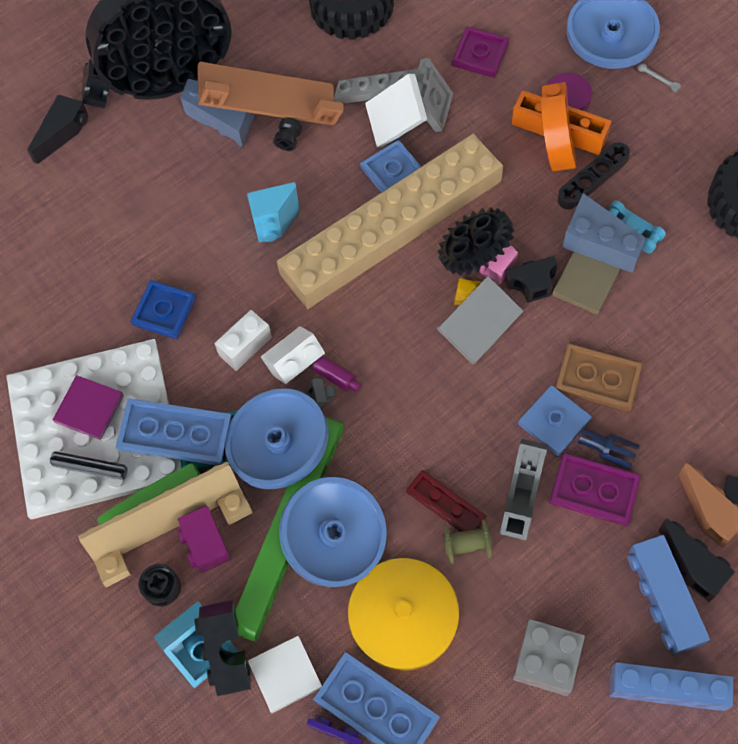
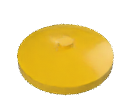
(403, 614)

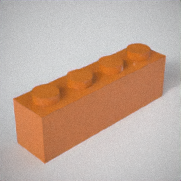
(587, 130)

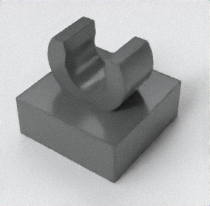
(319, 393)

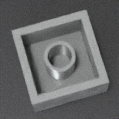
(549, 657)

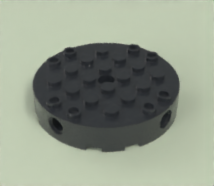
(155, 44)

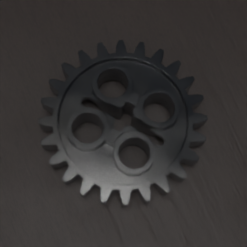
(476, 241)

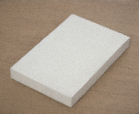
(396, 110)

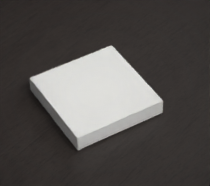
(284, 674)

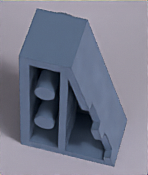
(228, 122)
(603, 236)

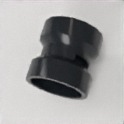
(288, 132)

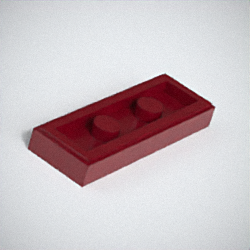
(445, 503)

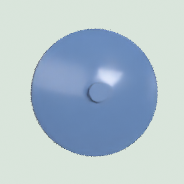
(613, 31)
(276, 438)
(332, 532)

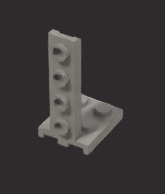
(432, 87)

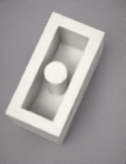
(243, 340)
(292, 354)

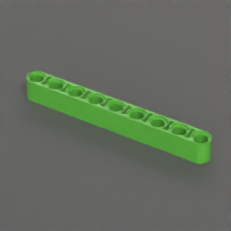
(271, 562)

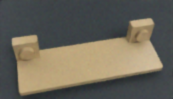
(159, 515)

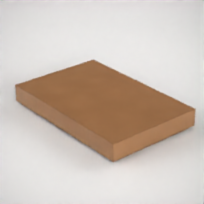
(599, 377)

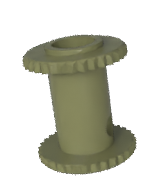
(468, 541)

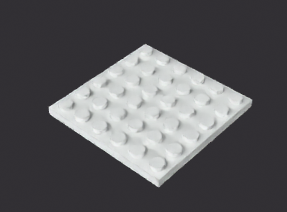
(34, 402)

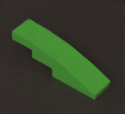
(151, 491)

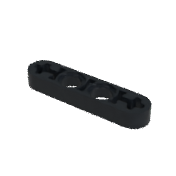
(590, 173)

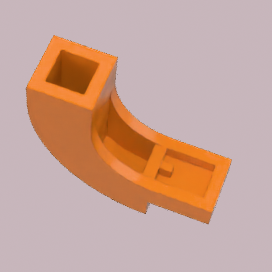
(557, 127)

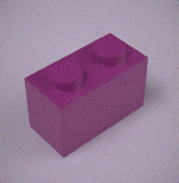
(203, 539)

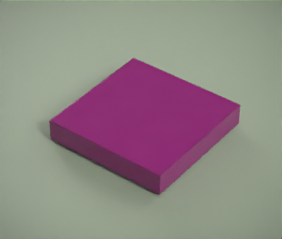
(480, 52)
(88, 407)

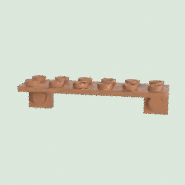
(267, 94)

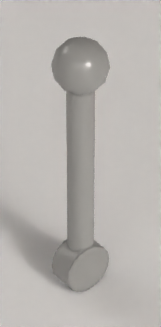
(675, 86)

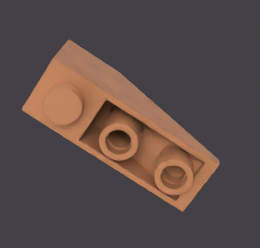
(712, 509)

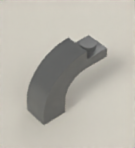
(523, 489)

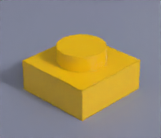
(464, 289)

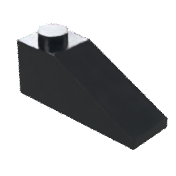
(58, 127)

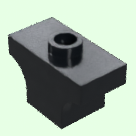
(94, 89)
(533, 278)

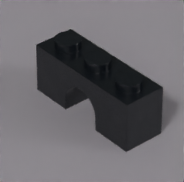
(227, 670)

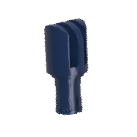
(604, 445)

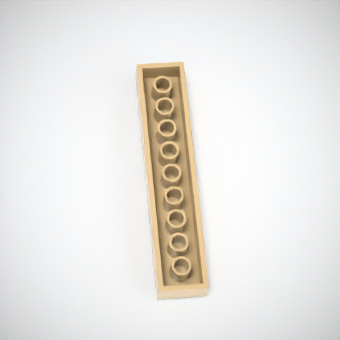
(389, 221)

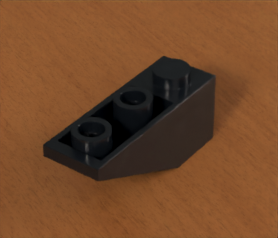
(697, 565)

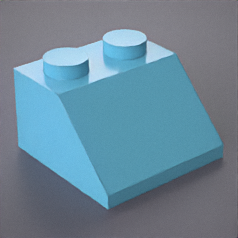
(274, 210)
(184, 646)

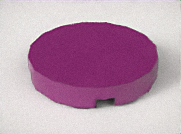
(578, 89)

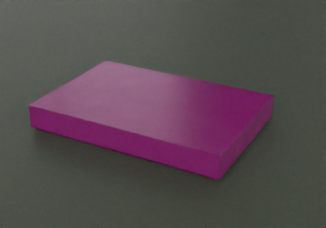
(595, 489)

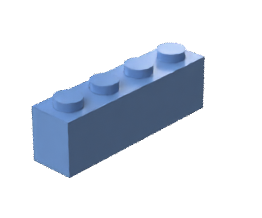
(668, 595)
(671, 686)

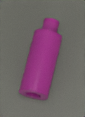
(336, 374)

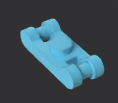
(655, 233)

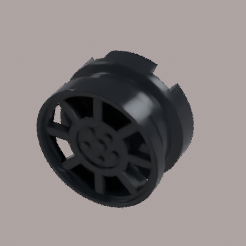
(159, 585)

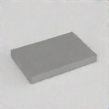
(480, 320)

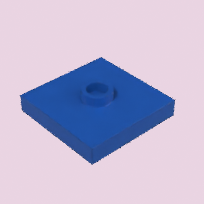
(163, 309)

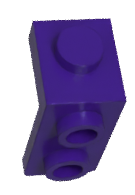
(325, 726)

